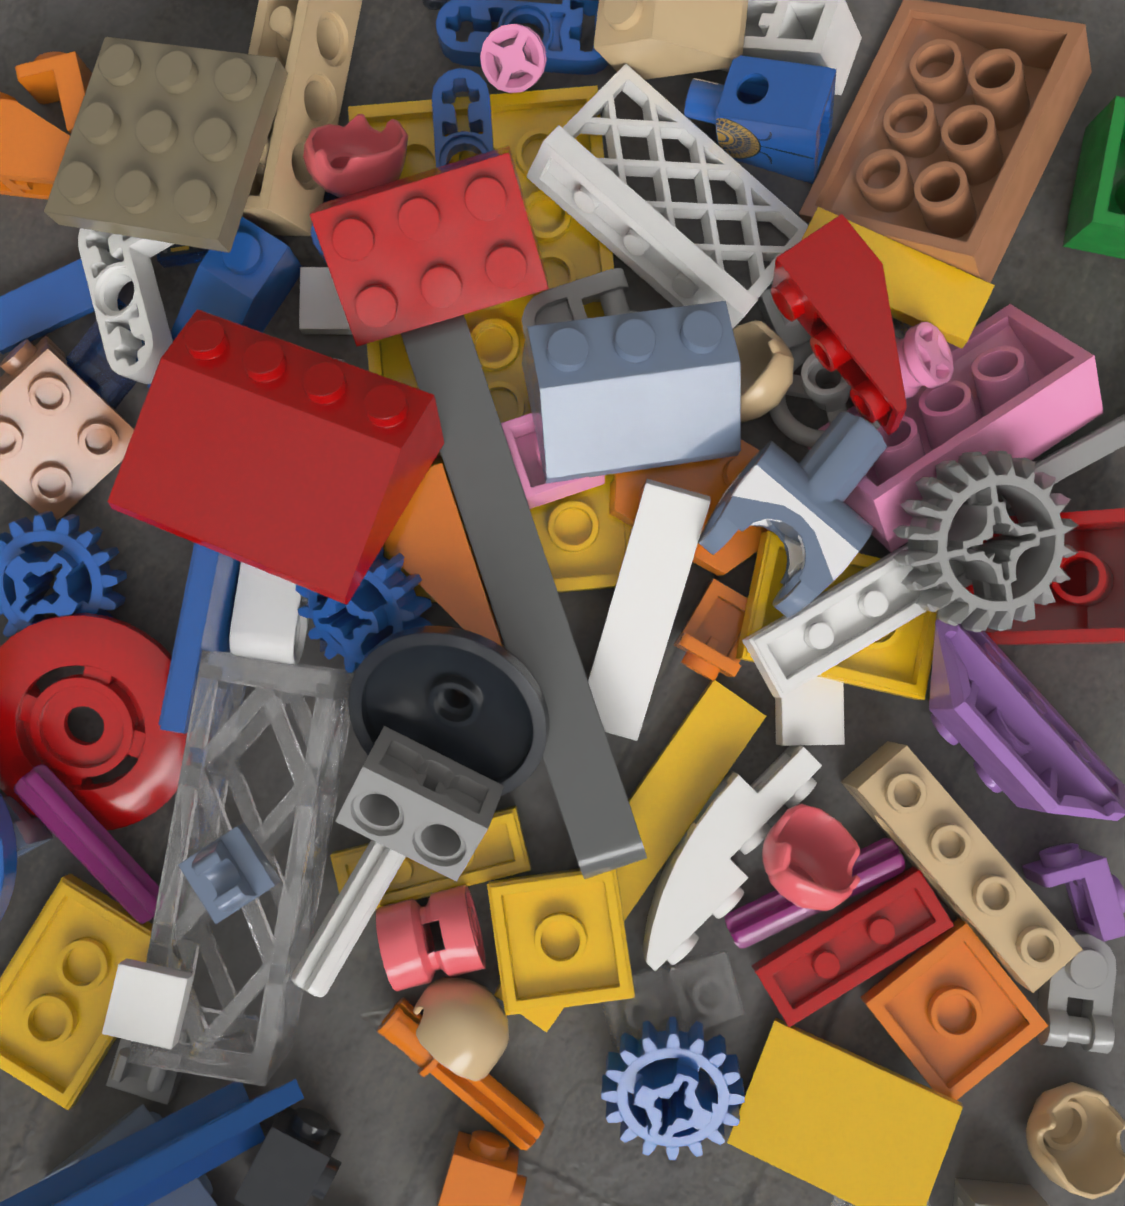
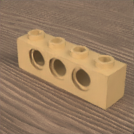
(315, 49)
(961, 865)

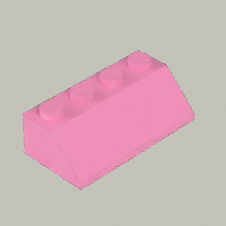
(1009, 392)

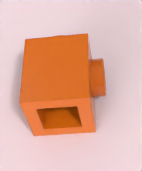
(482, 1172)

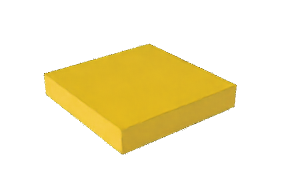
(560, 940)

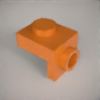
(57, 78)
(714, 632)

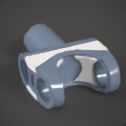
(803, 507)

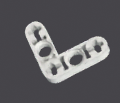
(145, 312)

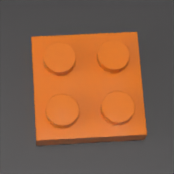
(954, 1011)

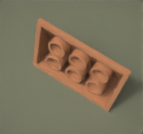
(954, 130)

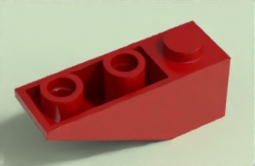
(843, 303)

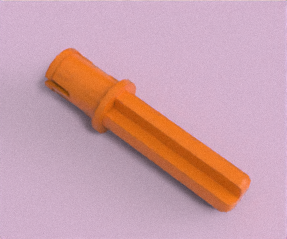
(484, 1096)

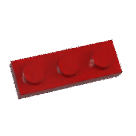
(852, 945)

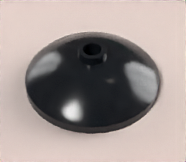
(411, 688)

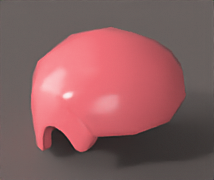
(355, 155)
(810, 858)

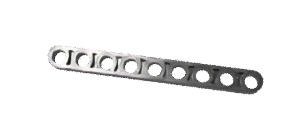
(525, 595)

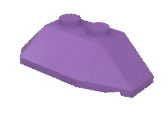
(1014, 731)

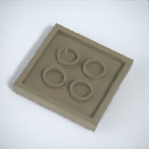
(167, 143)

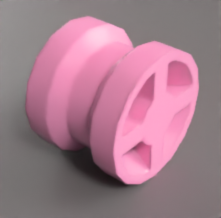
(501, 62)
(924, 358)

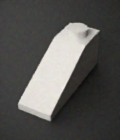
(803, 33)

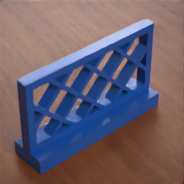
(164, 1153)

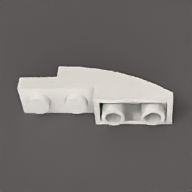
(700, 872)

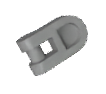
(567, 300)
(1086, 977)

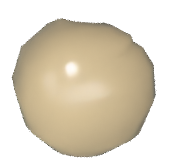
(765, 368)
(462, 1026)
(1077, 1140)

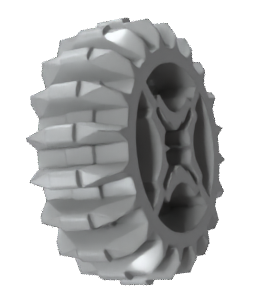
(1005, 571)

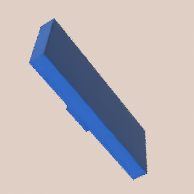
(44, 305)

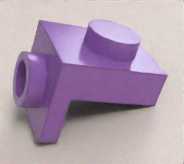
(1092, 889)

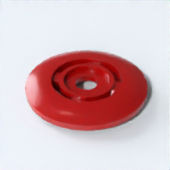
(120, 681)

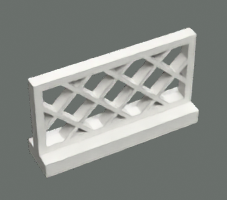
(645, 231)

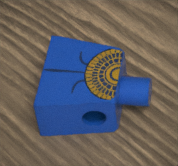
(769, 113)

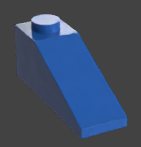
(242, 284)

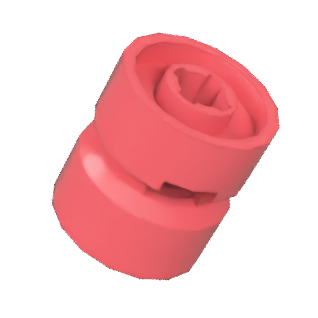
(408, 942)

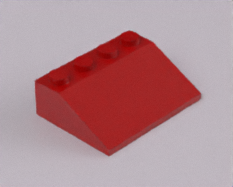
(276, 454)

